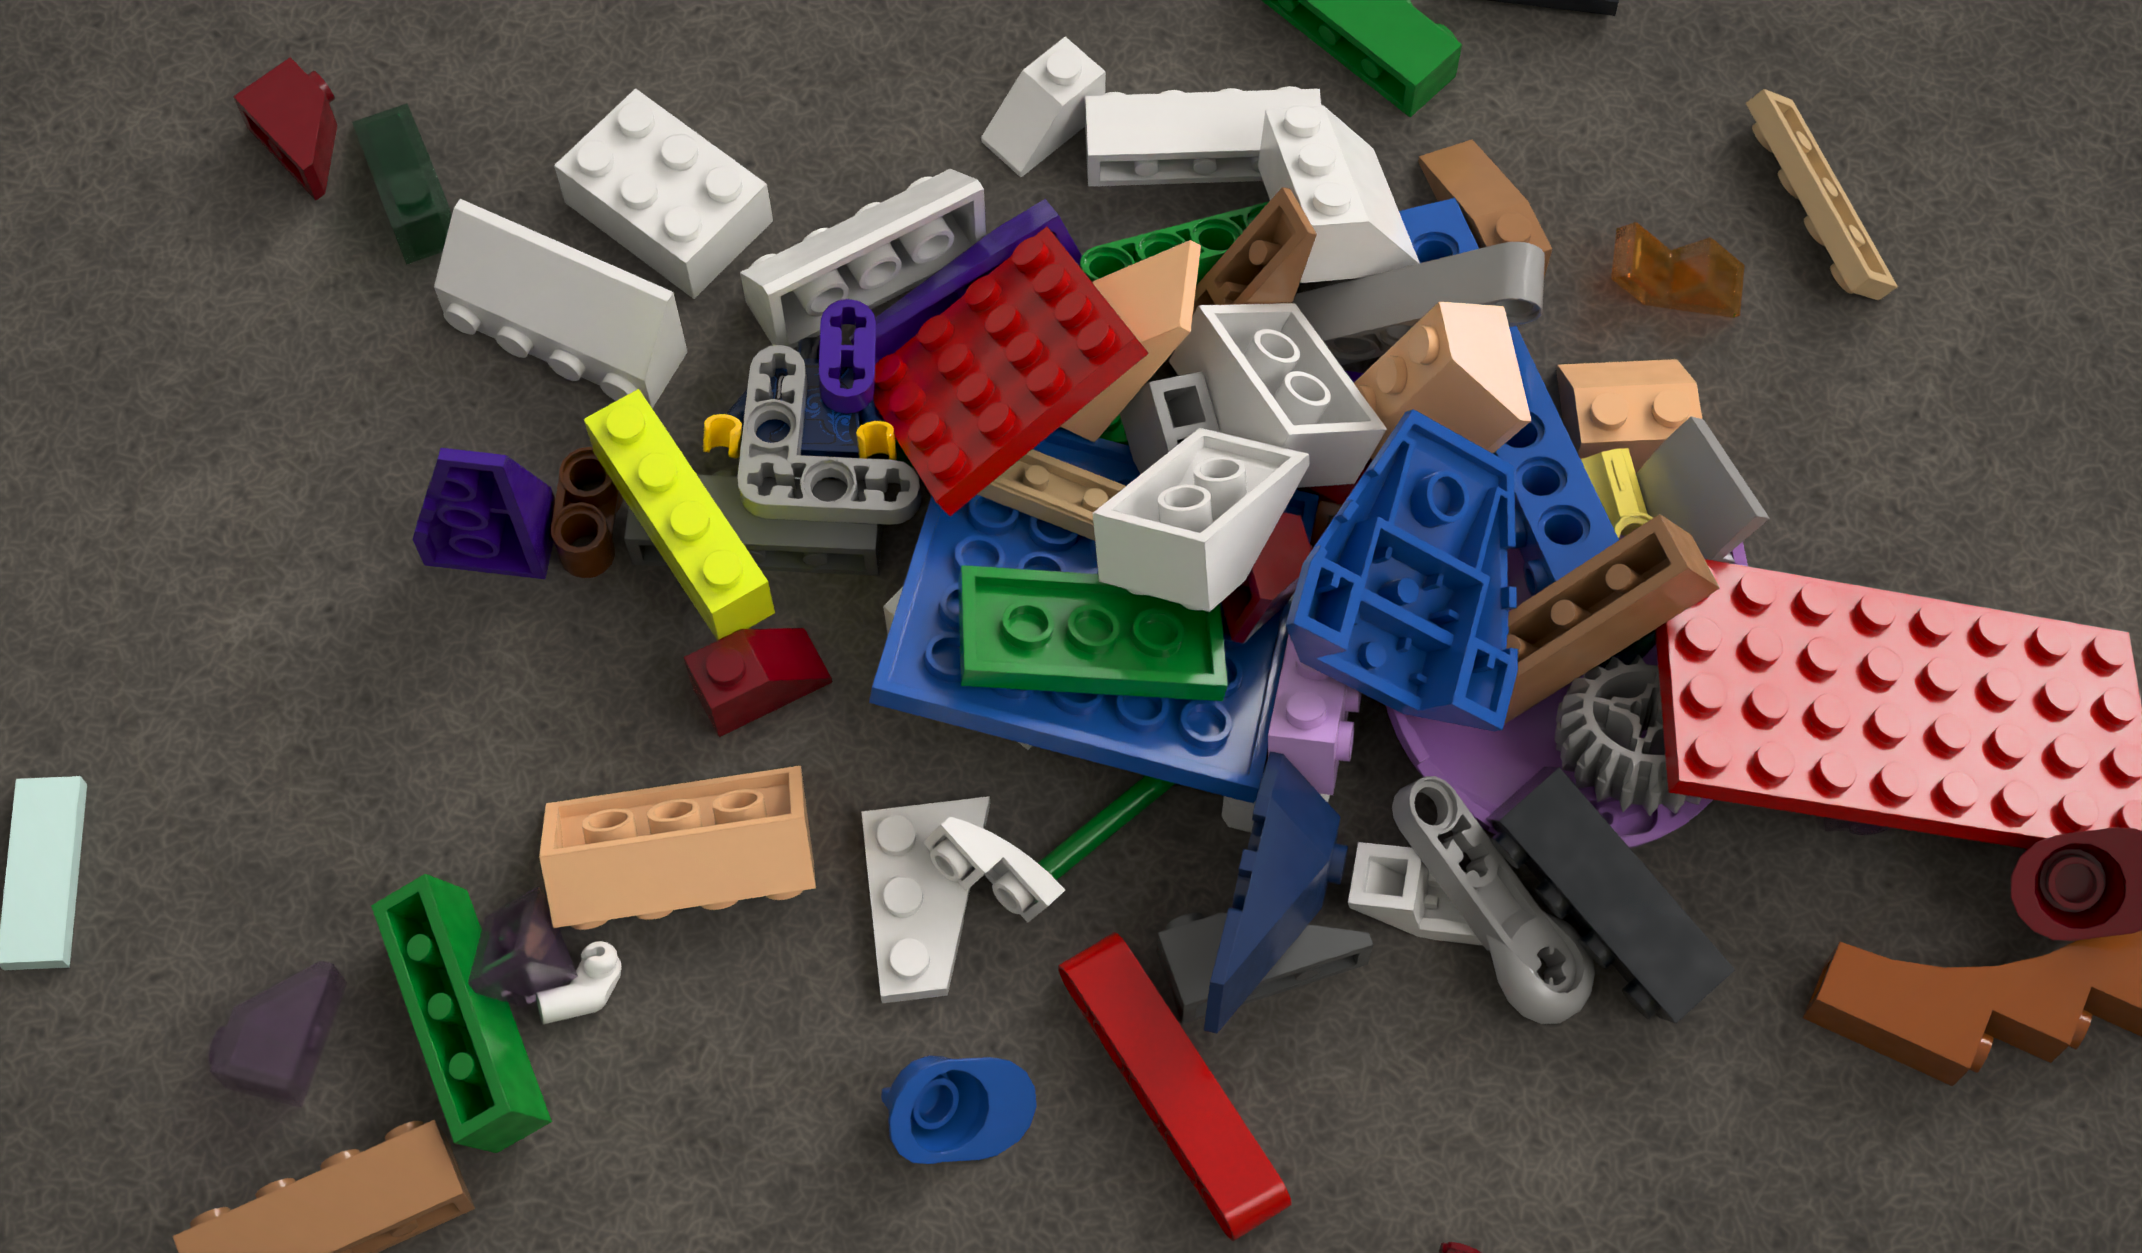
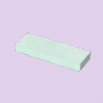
(42, 873)

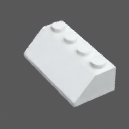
(866, 257)
(558, 305)

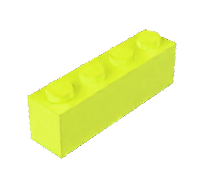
(679, 515)

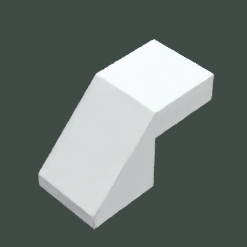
(1401, 891)

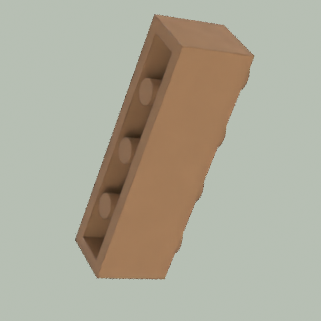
(1604, 608)
(349, 1205)

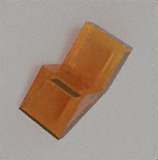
(1688, 278)

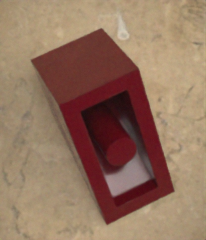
(293, 122)
(1269, 581)
(754, 674)

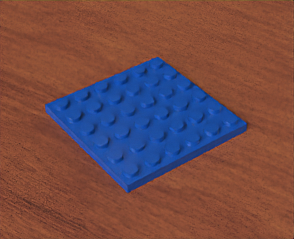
(1180, 741)

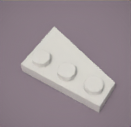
(912, 904)

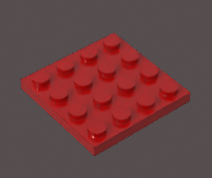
(1002, 369)

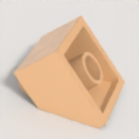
(1625, 405)

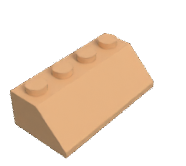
(676, 848)

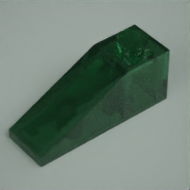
(405, 181)

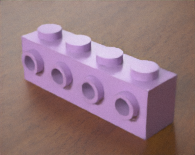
(1312, 721)

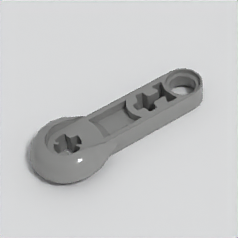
(1498, 907)

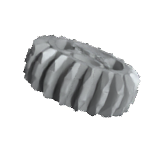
(1602, 733)

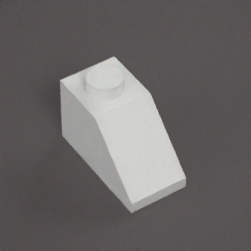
(1044, 107)

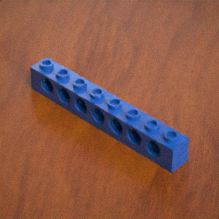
(1555, 502)

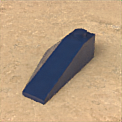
(1277, 885)

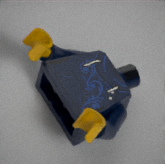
(824, 430)

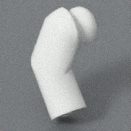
(588, 991)

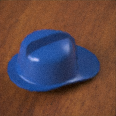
(958, 1108)

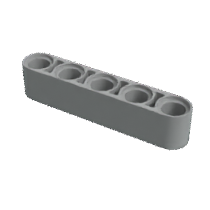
(1373, 312)

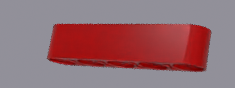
(1175, 1086)

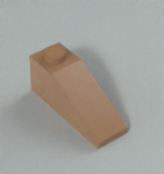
(1485, 196)
(1264, 259)

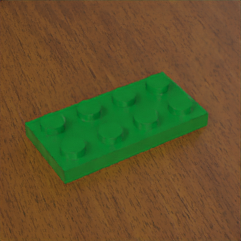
(1084, 637)

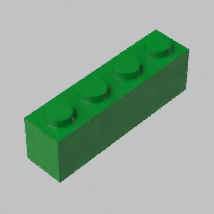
(1381, 43)
(463, 1035)

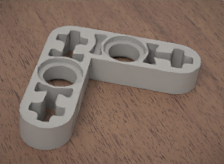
(784, 459)

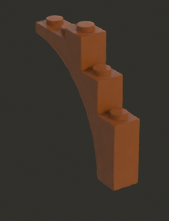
(1950, 1015)

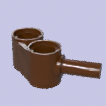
(584, 514)

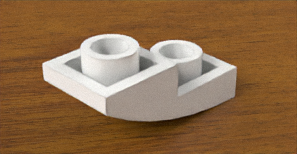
(968, 852)

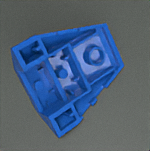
(1414, 581)

